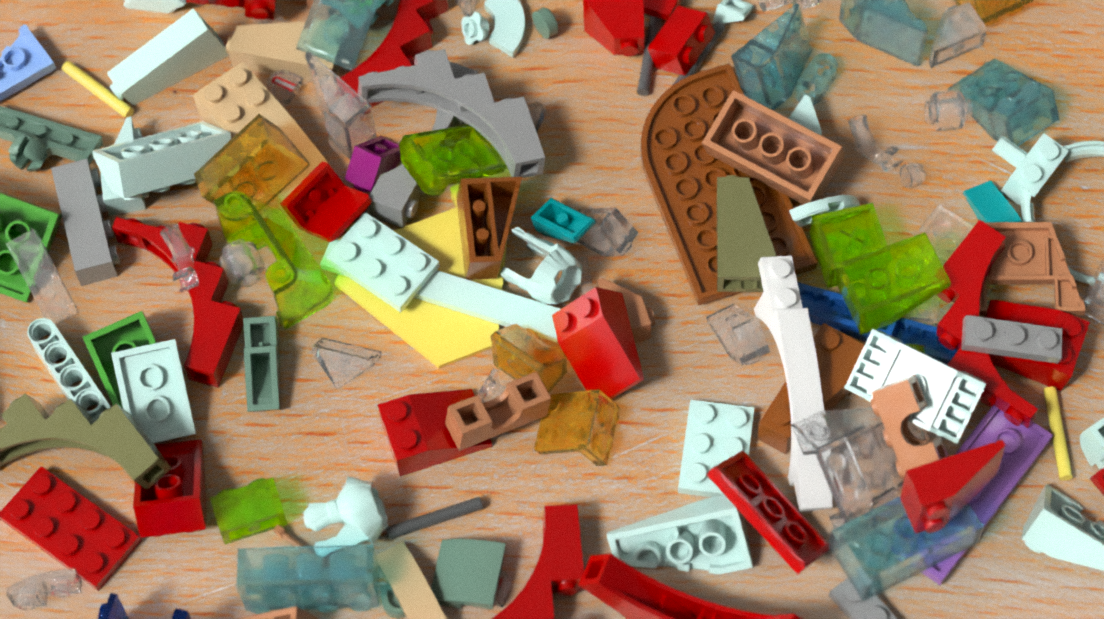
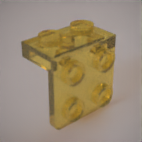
(580, 424)

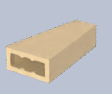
(271, 48)

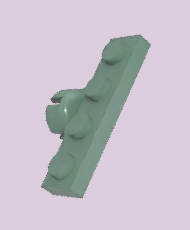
(40, 138)

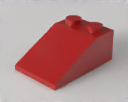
(599, 341)
(1046, 373)
(419, 432)
(943, 487)
(178, 497)

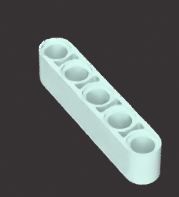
(69, 370)

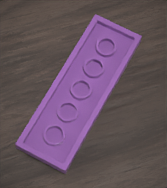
(1020, 453)

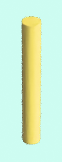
(97, 89)
(1057, 430)

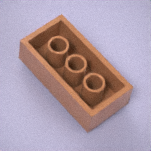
(773, 149)

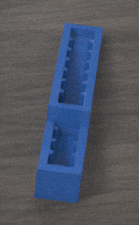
(832, 310)

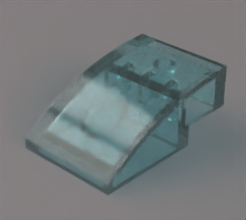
(337, 30)

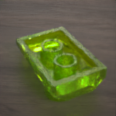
(446, 156)

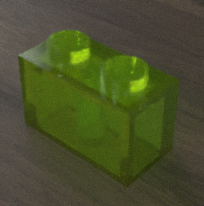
(248, 510)

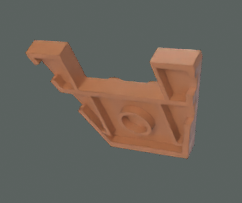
(1033, 257)

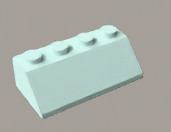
(159, 159)

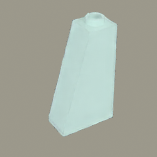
(168, 59)

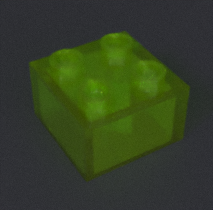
(845, 236)

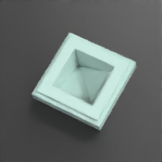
(732, 11)

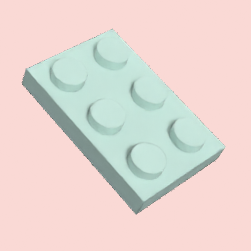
(382, 262)
(155, 390)
(712, 437)

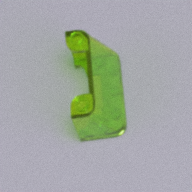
(295, 277)

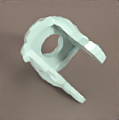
(542, 283)
(356, 508)

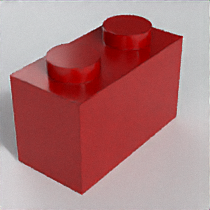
(681, 40)

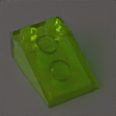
(890, 281)

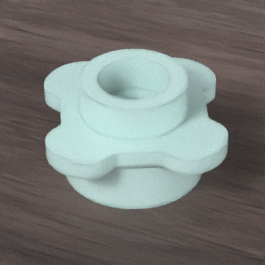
(475, 28)

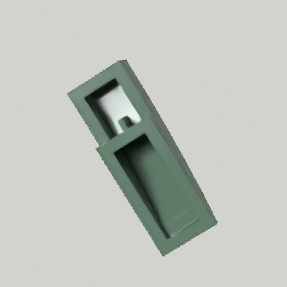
(262, 363)

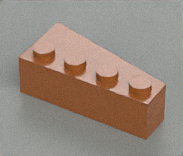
(836, 360)

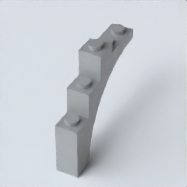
(469, 98)

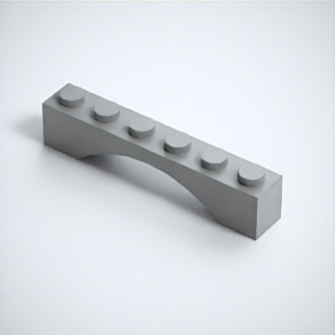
(396, 191)

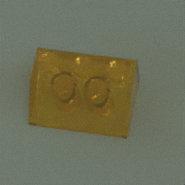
(254, 162)

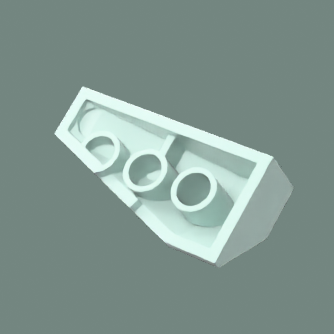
(1063, 532)
(694, 536)

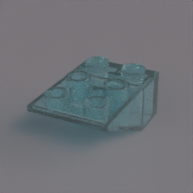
(886, 27)
(774, 60)
(1008, 102)

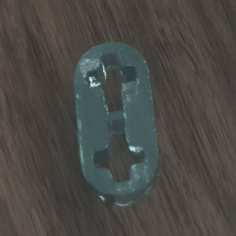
(810, 76)

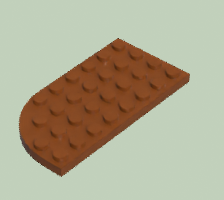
(686, 180)

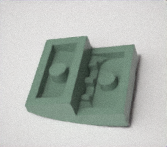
(468, 573)

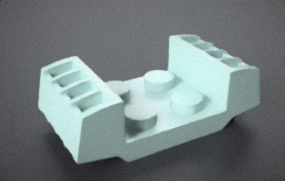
(948, 392)

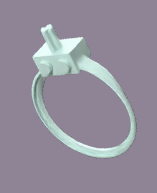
(1035, 169)

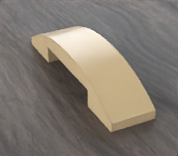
(408, 583)

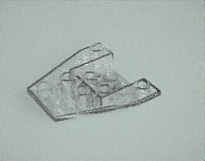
(853, 458)

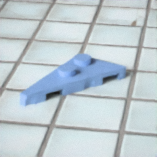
(23, 63)

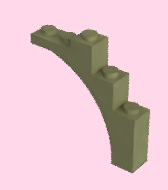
(71, 426)

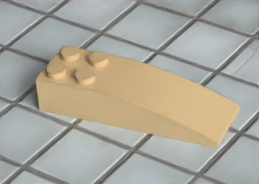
(237, 99)

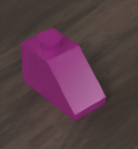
(370, 161)

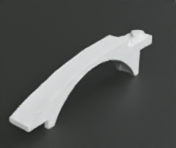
(790, 325)

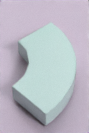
(509, 25)
(803, 214)

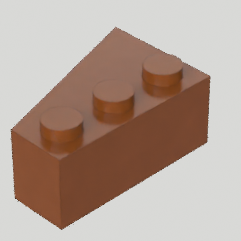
(484, 222)

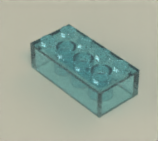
(884, 550)
(308, 578)

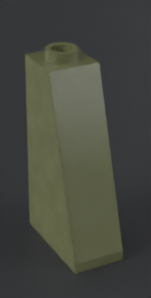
(740, 236)

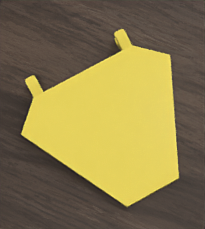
(430, 329)

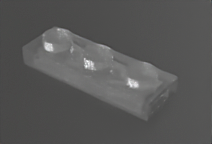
(42, 277)

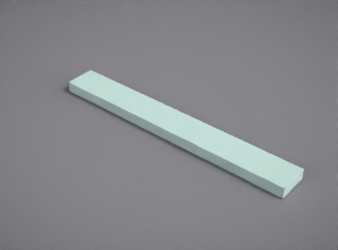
(480, 301)

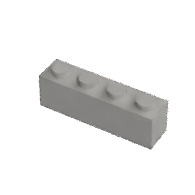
(84, 222)

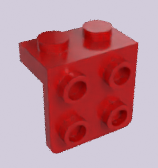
(324, 204)

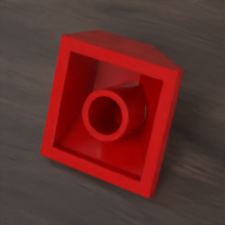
(616, 25)

